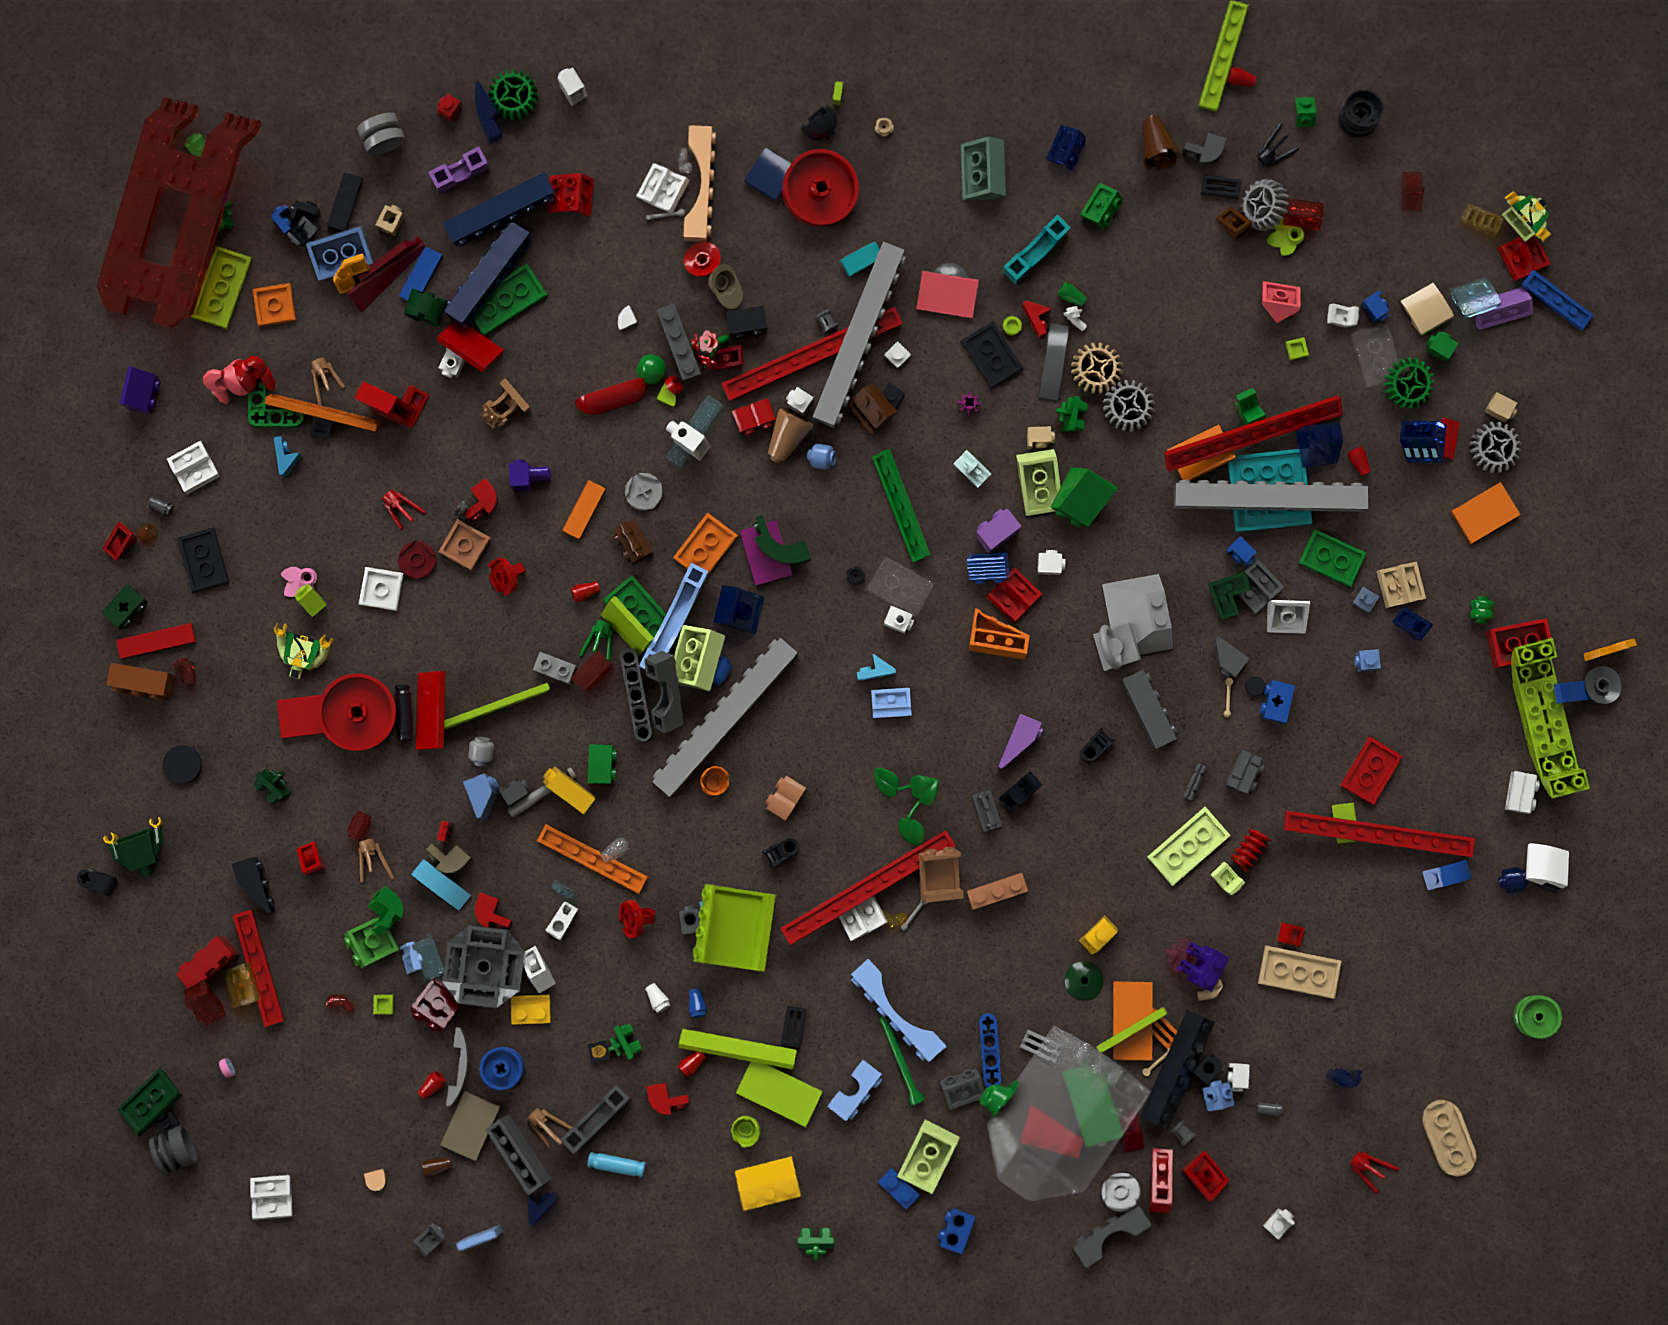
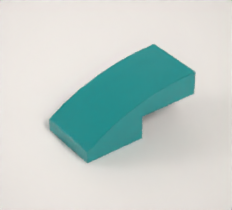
(860, 259)

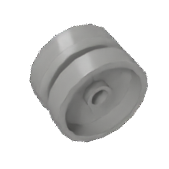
(381, 134)

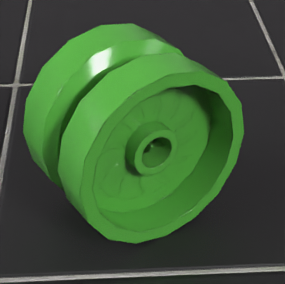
(1545, 1008)

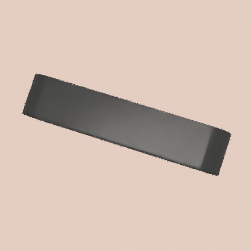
(641, 704)

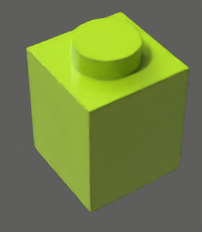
(309, 599)

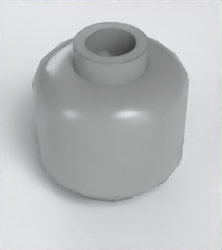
(481, 751)

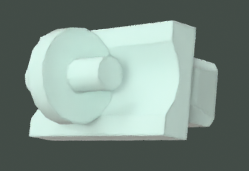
(972, 468)

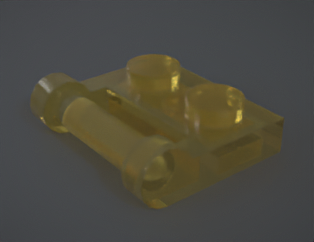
(241, 985)

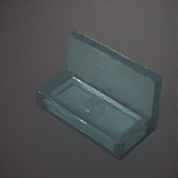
(432, 965)

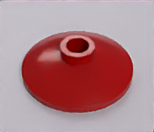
(698, 253)

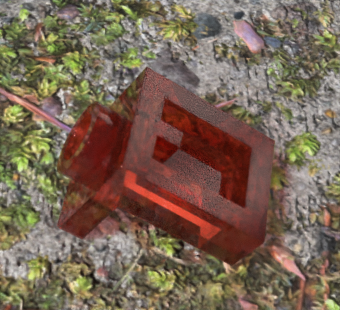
(188, 673)

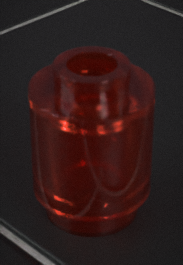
(359, 825)

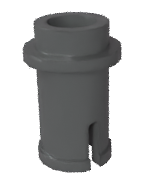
(160, 506)
(1269, 1109)

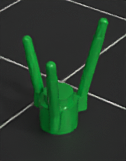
(600, 630)

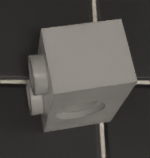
(555, 668)

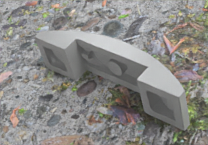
(460, 1042)

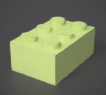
(697, 656)

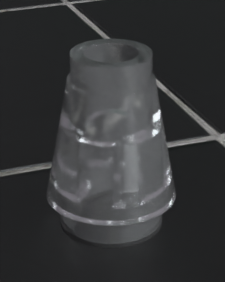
(615, 850)

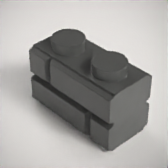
(1245, 772)

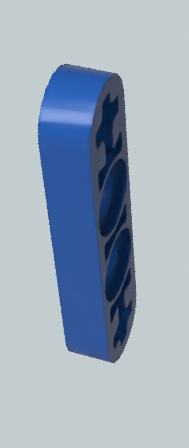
(987, 1051)

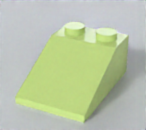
(1038, 480)
(928, 1156)

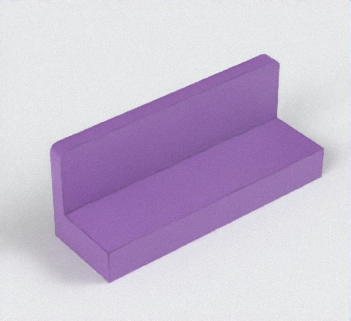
(1514, 306)

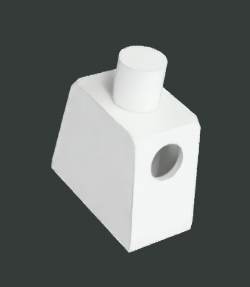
(689, 439)

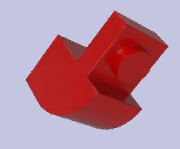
(487, 500)
(485, 912)
(660, 1100)

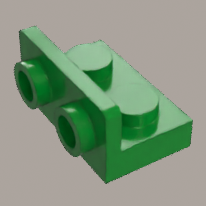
(1102, 206)

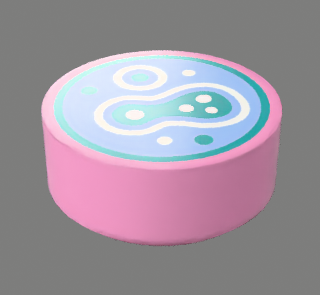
(227, 1068)

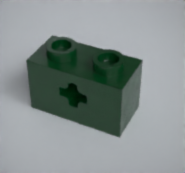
(115, 612)

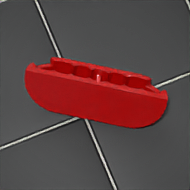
(612, 397)

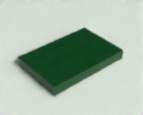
(149, 1102)

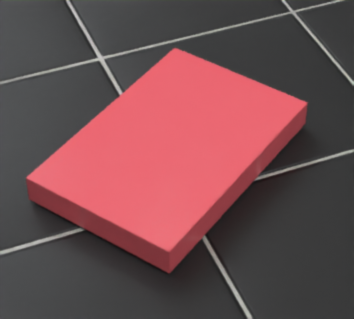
(947, 294)

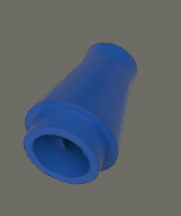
(696, 1004)

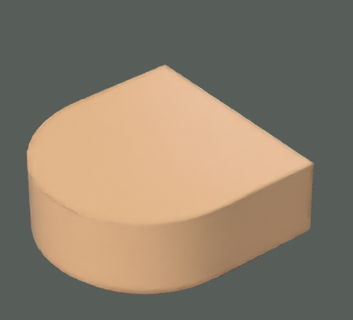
(375, 1180)

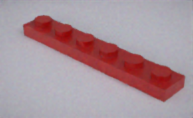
(255, 955)

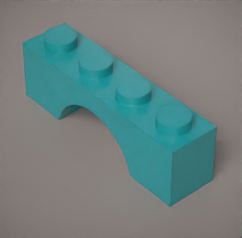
(1028, 258)

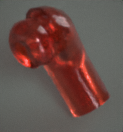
(339, 1000)

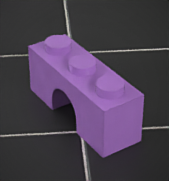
(469, 166)

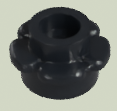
(850, 575)

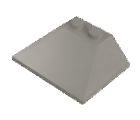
(1145, 607)

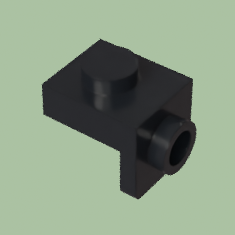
(308, 208)
(303, 232)

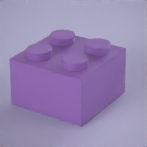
(998, 530)

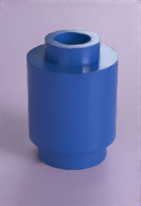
(722, 670)

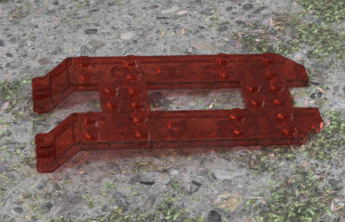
(207, 182)

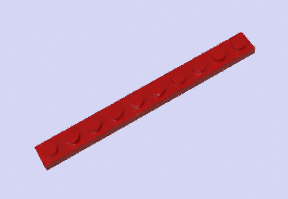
(800, 359)
(1253, 433)
(1378, 834)
(861, 891)

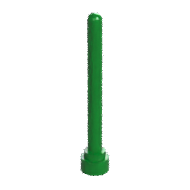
(914, 1096)

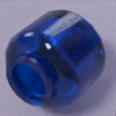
(1513, 880)

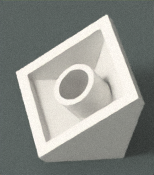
(1287, 616)

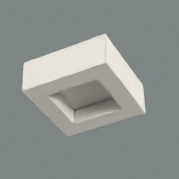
(897, 354)

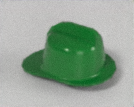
(996, 1096)

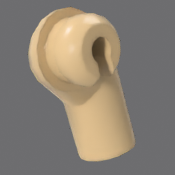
(1205, 994)

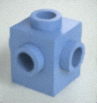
(1218, 1096)

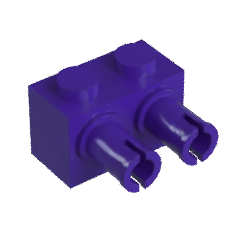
(523, 475)
(1207, 967)

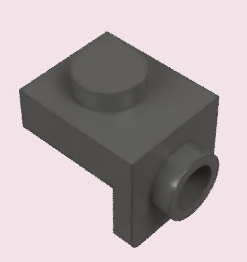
(429, 1239)

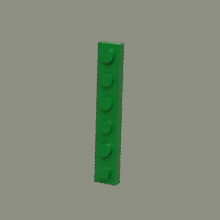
(901, 505)

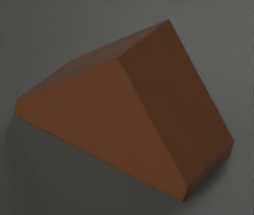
(1234, 223)

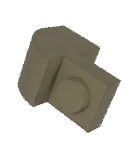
(453, 862)

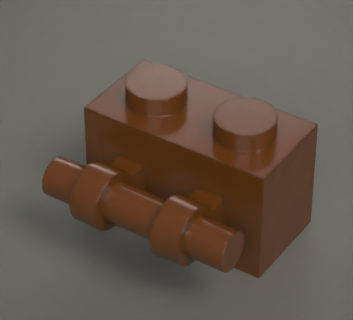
(872, 405)
(633, 541)

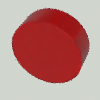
(674, 384)

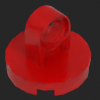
(504, 575)
(635, 918)

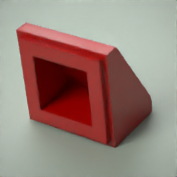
(1290, 934)

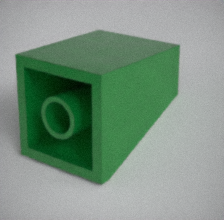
(1082, 496)

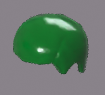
(651, 369)

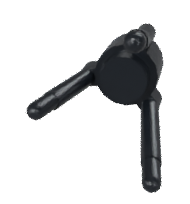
(1267, 155)

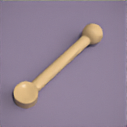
(1229, 681)
(1146, 1071)

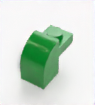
(1248, 407)
(388, 908)

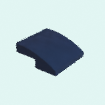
(768, 174)

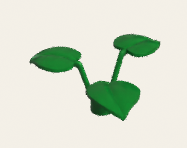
(922, 788)

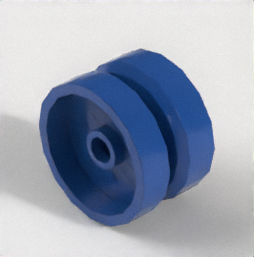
(491, 1071)

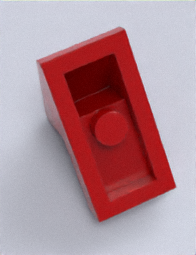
(1034, 313)
(119, 541)

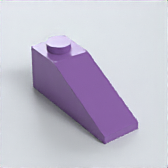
(1023, 735)

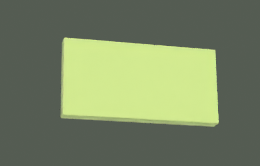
(1188, 846)

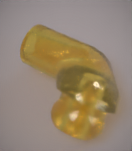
(895, 920)

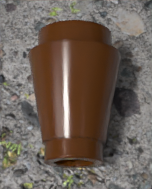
(434, 1167)

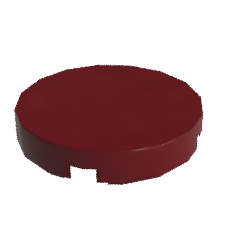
(417, 560)

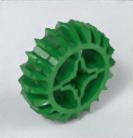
(521, 108)
(1412, 376)

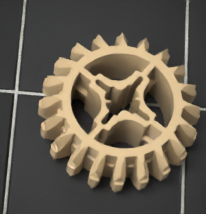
(1111, 360)

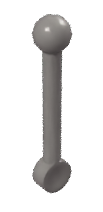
(681, 213)
(904, 927)

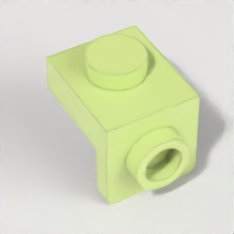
(1227, 879)

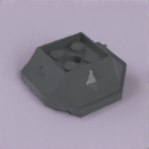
(462, 968)

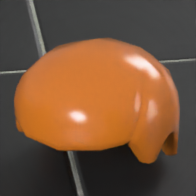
(714, 781)

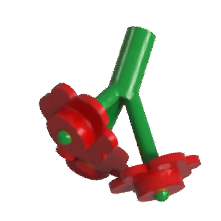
(708, 343)

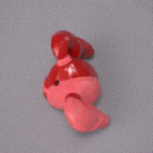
(239, 378)

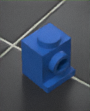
(1376, 307)
(1241, 552)

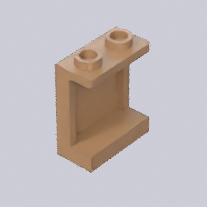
(940, 875)

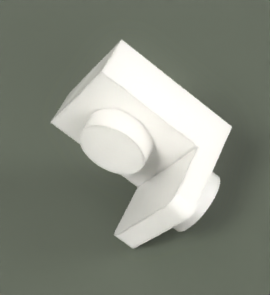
(1279, 1222)

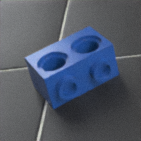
(961, 1232)

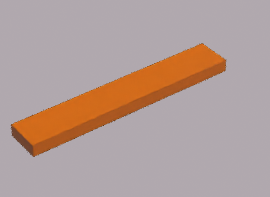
(323, 412)
(591, 858)

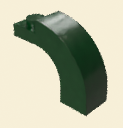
(782, 554)

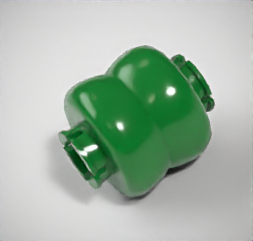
(1482, 609)

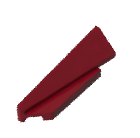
(384, 272)

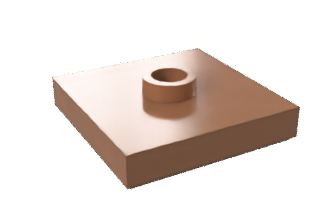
(464, 545)

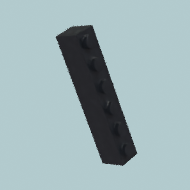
(1177, 1069)

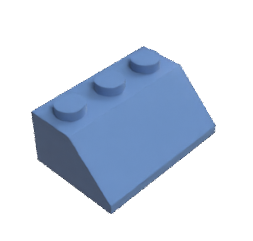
(329, 252)
(482, 794)

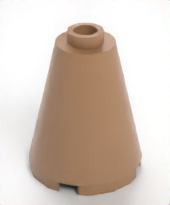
(787, 435)

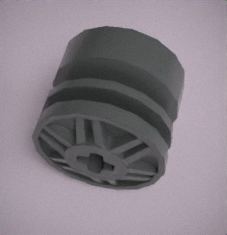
(170, 1151)

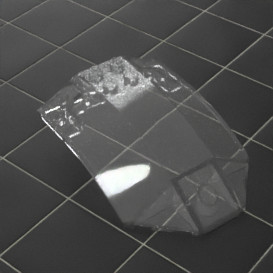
(1062, 1118)

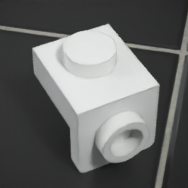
(1343, 315)

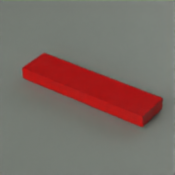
(156, 641)

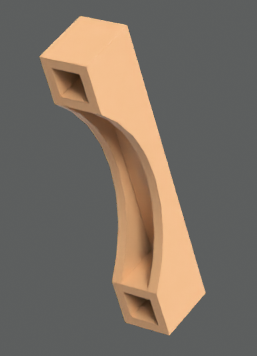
(696, 222)

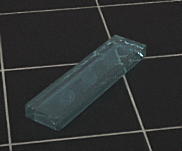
(700, 422)

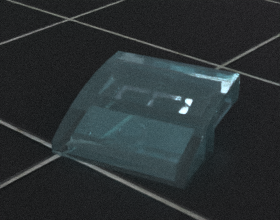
(1475, 297)

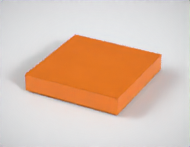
(274, 305)

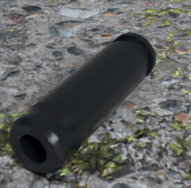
(403, 713)

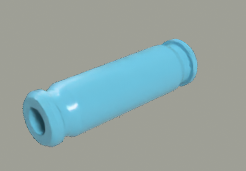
(616, 1164)

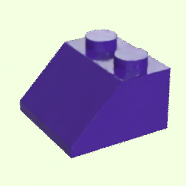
(140, 390)

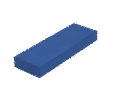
(421, 272)
(1570, 692)

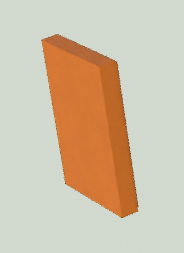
(1198, 469)
(1485, 513)
(706, 544)

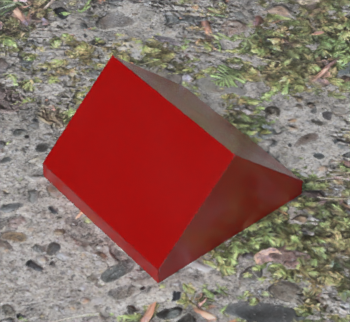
(1206, 1175)

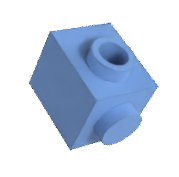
(1367, 660)

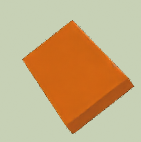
(1131, 1004)

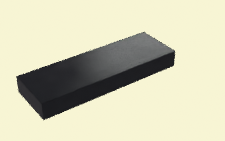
(344, 202)

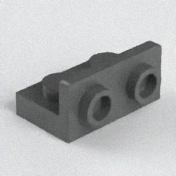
(962, 1088)

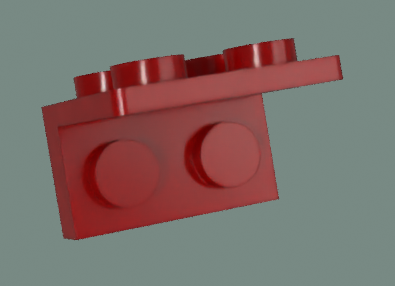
(573, 194)

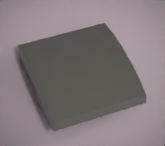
(1263, 587)

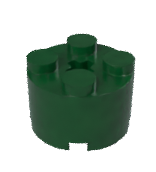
(425, 307)

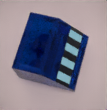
(1423, 441)

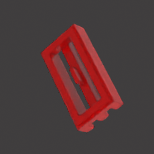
(444, 831)

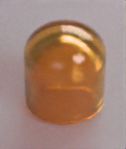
(144, 534)

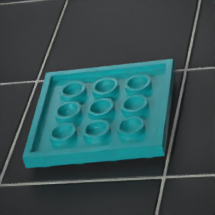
(1271, 468)

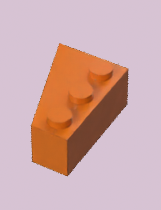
(997, 638)

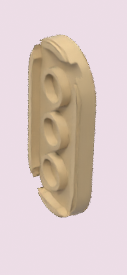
(1449, 1137)

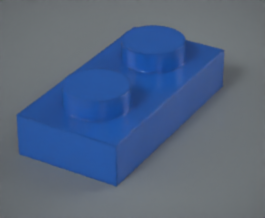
(898, 1188)

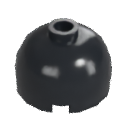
(821, 124)

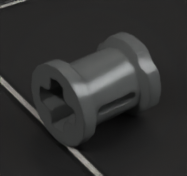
(831, 324)
(1182, 1132)

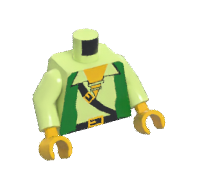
(1527, 216)
(301, 651)

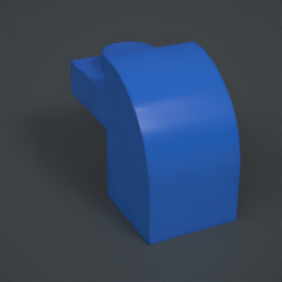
(1447, 875)

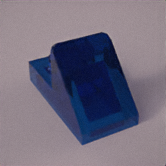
(1412, 623)
(536, 1210)

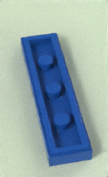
(1557, 300)

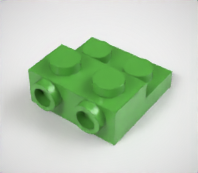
(367, 945)

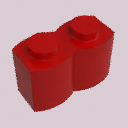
(754, 416)

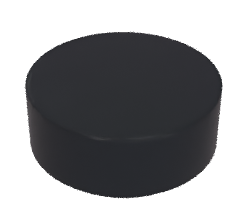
(1255, 686)

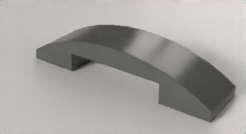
(1054, 362)

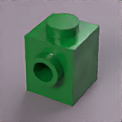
(1441, 346)

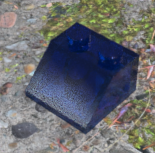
(1320, 444)
(738, 609)

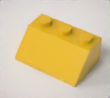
(767, 1183)

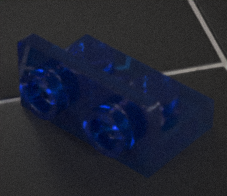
(1066, 147)
(1345, 1079)

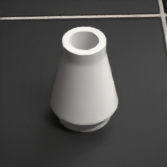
(657, 998)

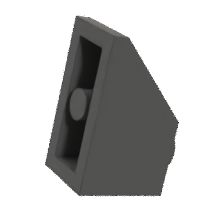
(1228, 658)

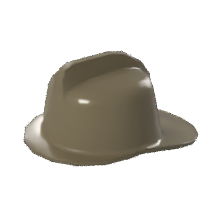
(726, 286)

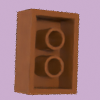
(140, 682)

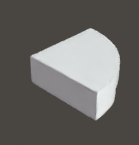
(626, 319)

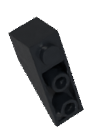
(250, 878)

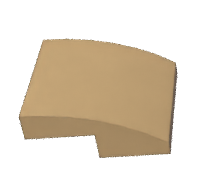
(1427, 309)
(1401, 584)

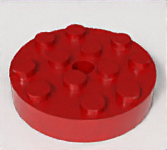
(802, 196)
(337, 706)

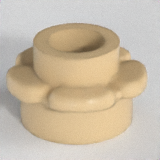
(884, 122)

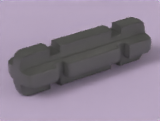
(461, 508)
(1195, 782)

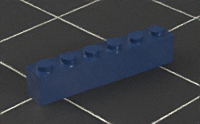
(500, 209)
(488, 275)

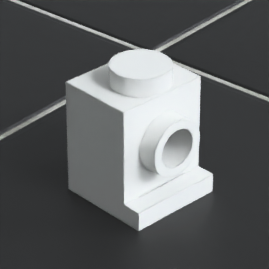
(453, 370)
(1238, 1076)

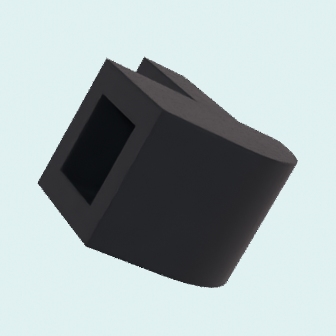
(1020, 791)

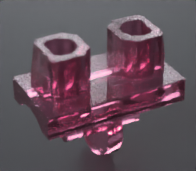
(1178, 953)

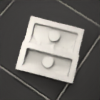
(662, 188)
(193, 467)
(1547, 865)
(863, 919)
(271, 1197)

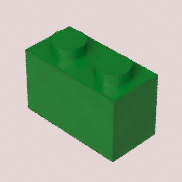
(601, 764)

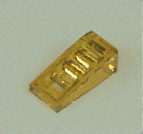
(1479, 226)

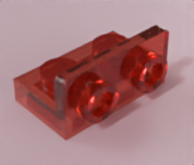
(592, 671)

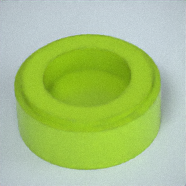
(1012, 325)

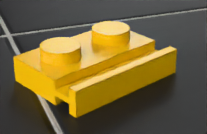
(530, 1009)

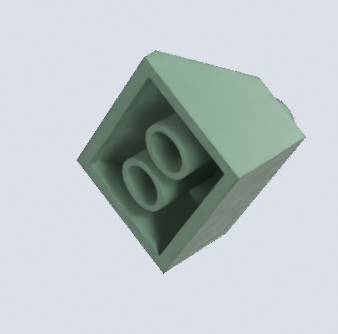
(983, 169)

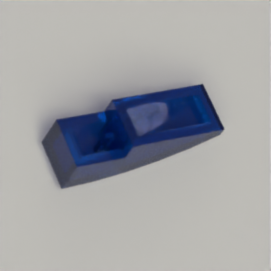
(487, 114)

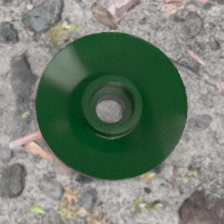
(1073, 980)

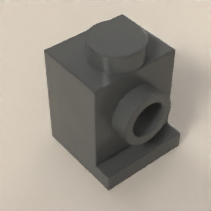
(515, 791)

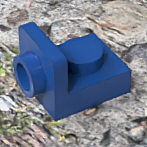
(284, 224)

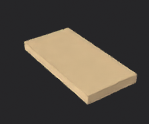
(1299, 972)

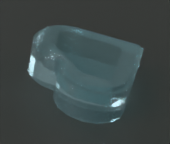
(563, 889)

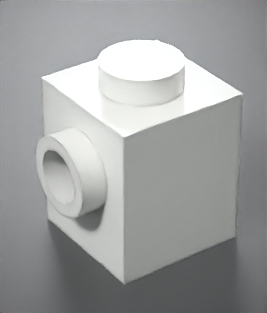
(799, 401)
(1050, 563)
(898, 620)

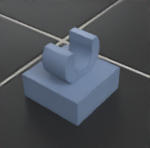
(1365, 600)

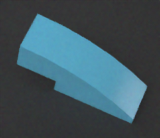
(441, 884)

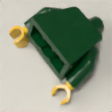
(137, 849)

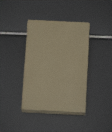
(467, 1128)

